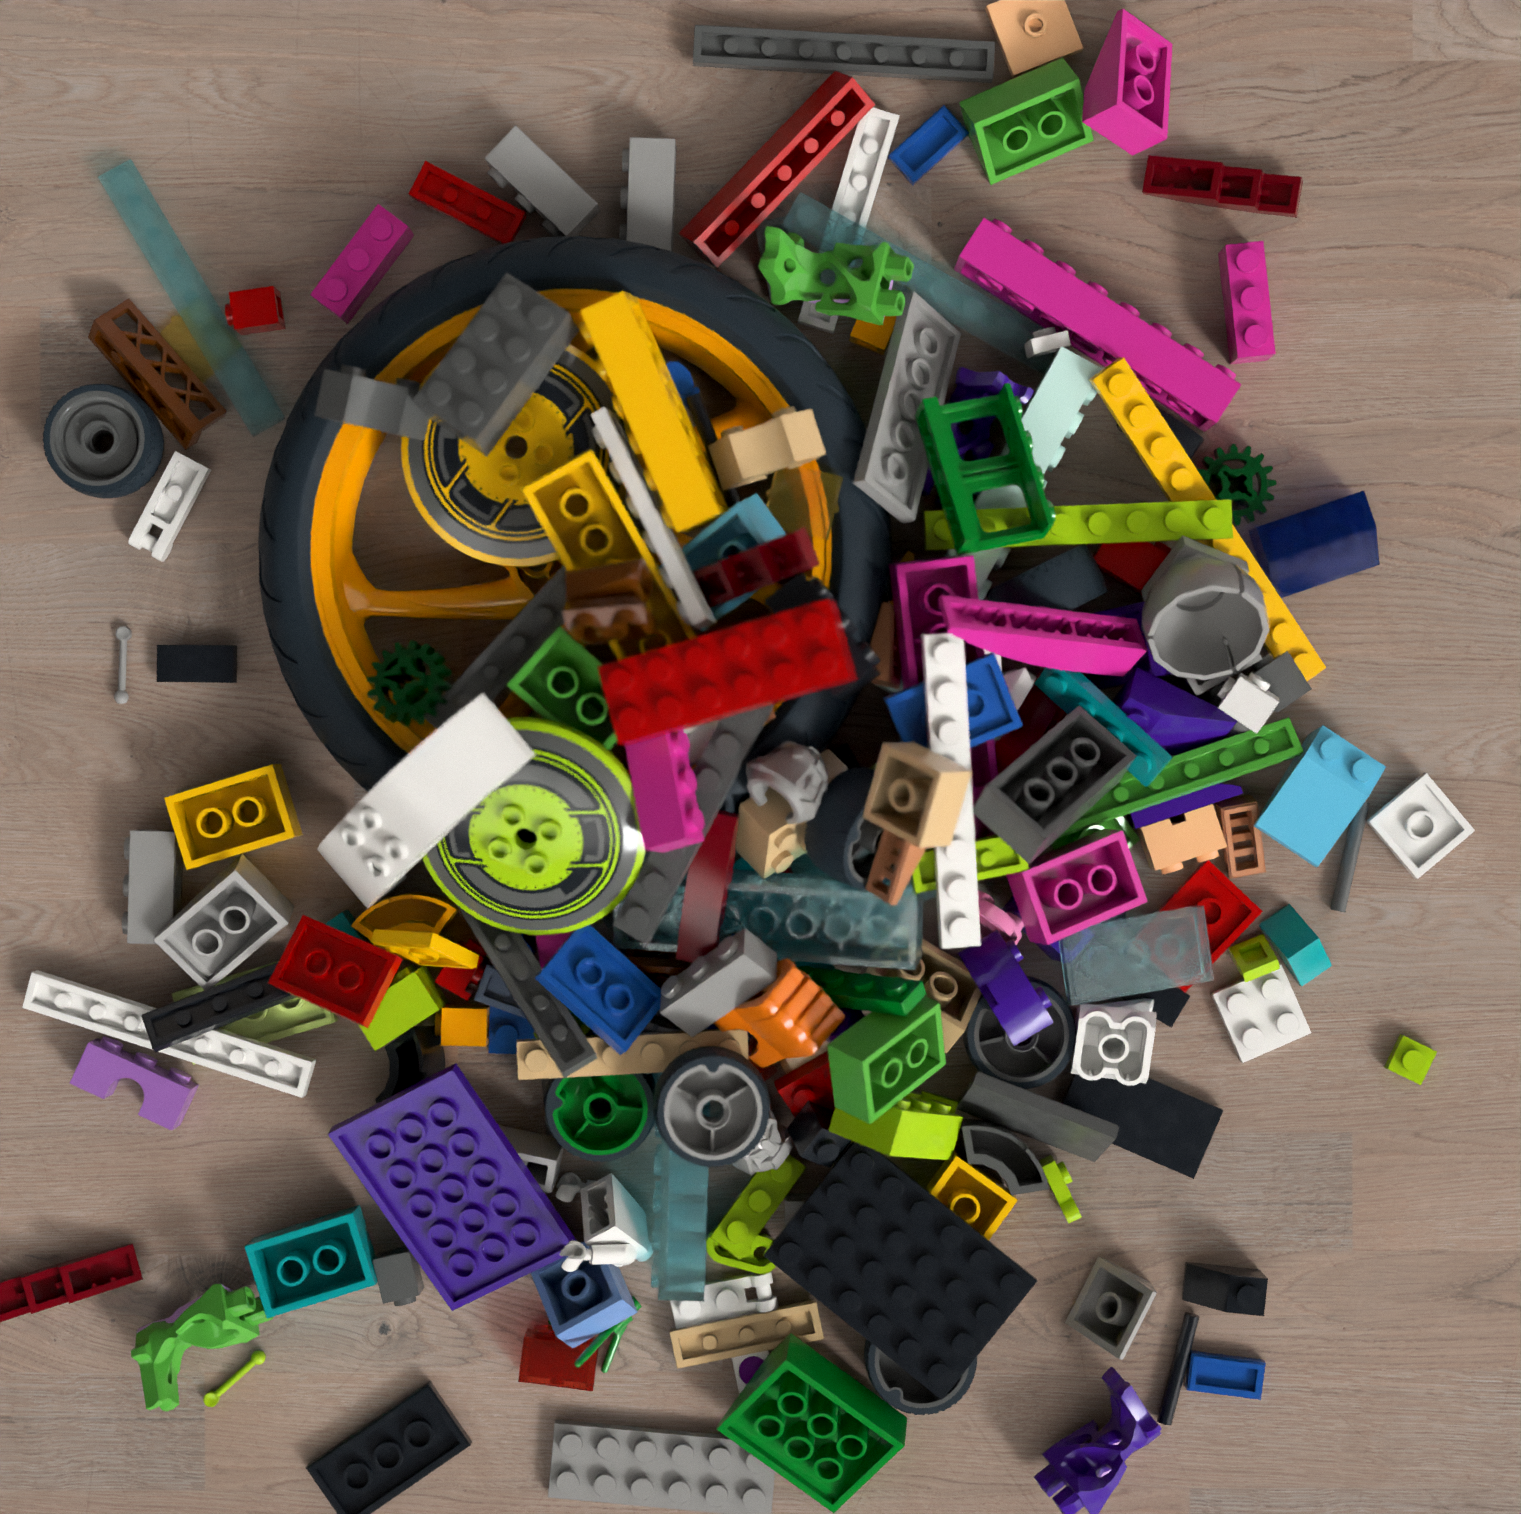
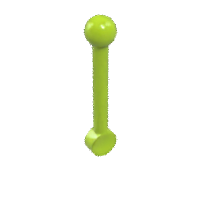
(213, 1397)

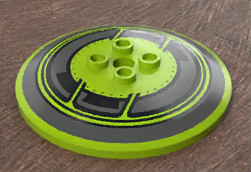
(585, 832)

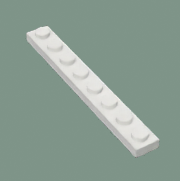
(949, 737)
(213, 1049)

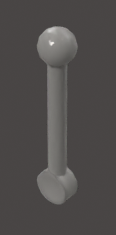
(123, 634)

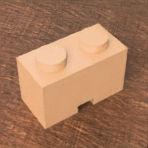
(1192, 836)

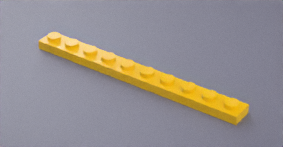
(1182, 482)

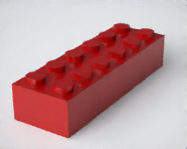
(727, 672)

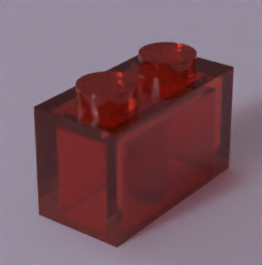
(551, 1361)

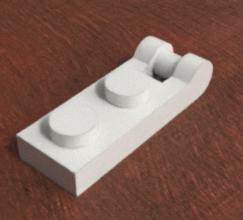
(169, 505)
(726, 1300)

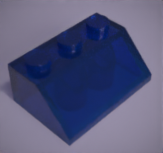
(1317, 544)

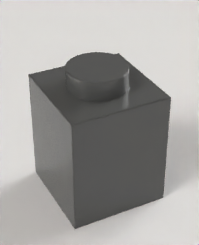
(398, 1276)

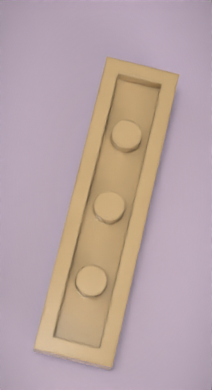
(745, 1334)

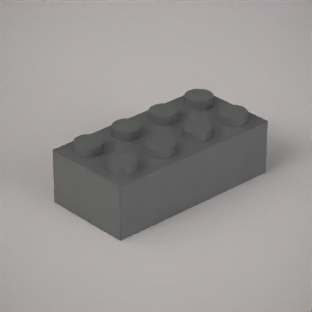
(496, 364)
(1053, 784)

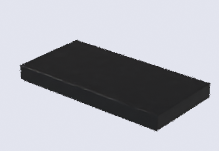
(1151, 1119)
(389, 1453)

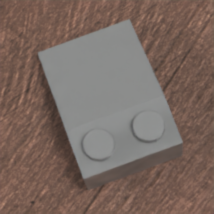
(225, 923)

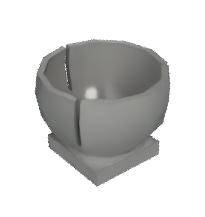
(1198, 604)

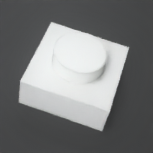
(1046, 342)

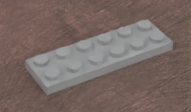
(915, 368)
(657, 1469)

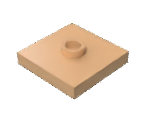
(1033, 32)

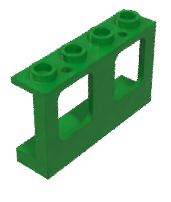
(960, 479)

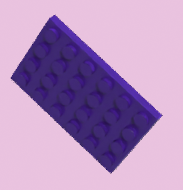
(453, 1187)

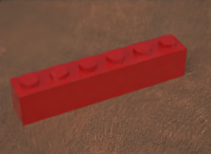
(777, 168)

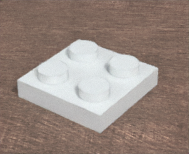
(1420, 825)
(1260, 1014)

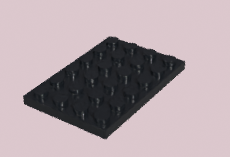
(900, 1267)

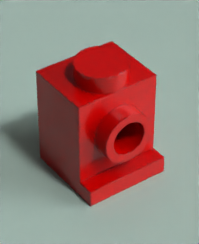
(459, 979)

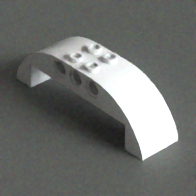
(423, 800)

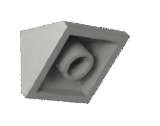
(1111, 1307)

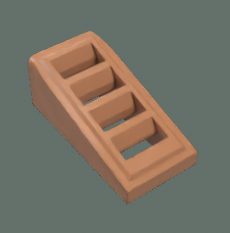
(885, 645)
(1238, 804)
(904, 863)

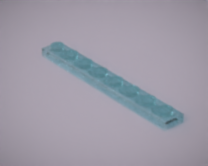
(947, 295)
(191, 298)

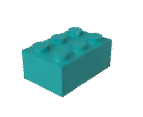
(312, 1261)

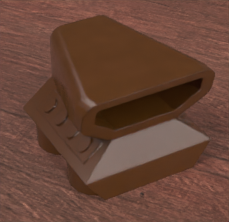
(610, 602)

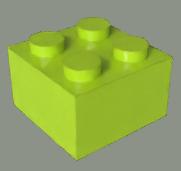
(405, 1004)

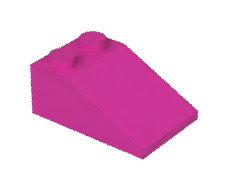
(1130, 86)

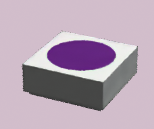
(746, 1366)

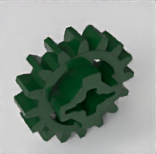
(1248, 496)
(417, 695)

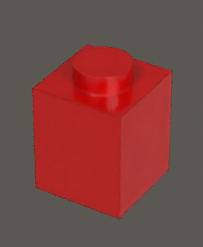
(255, 310)

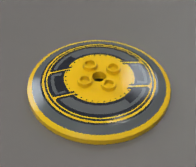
(478, 498)

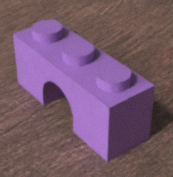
(165, 1092)

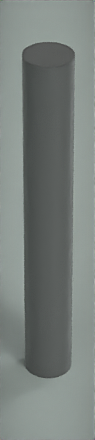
(1349, 859)

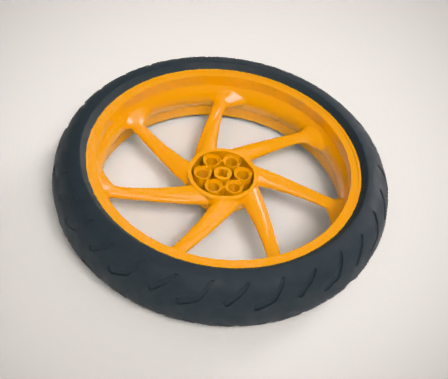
(307, 565)

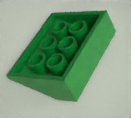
(814, 1424)

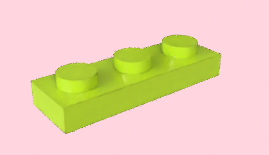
(992, 860)
(755, 1207)

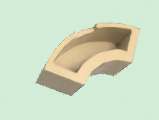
(760, 450)

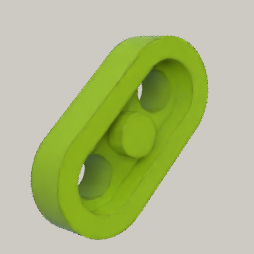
(749, 1261)

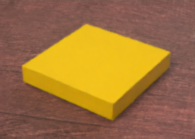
(425, 949)

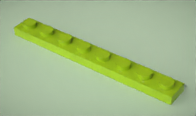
(1102, 523)

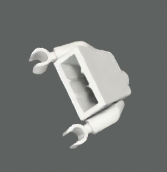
(611, 1223)

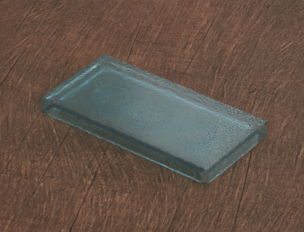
(1136, 955)

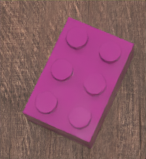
(1077, 886)

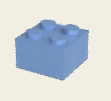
(583, 1300)

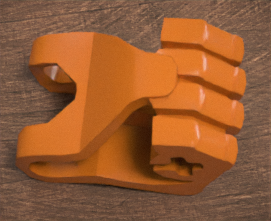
(785, 1017)

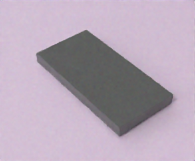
(1037, 1117)

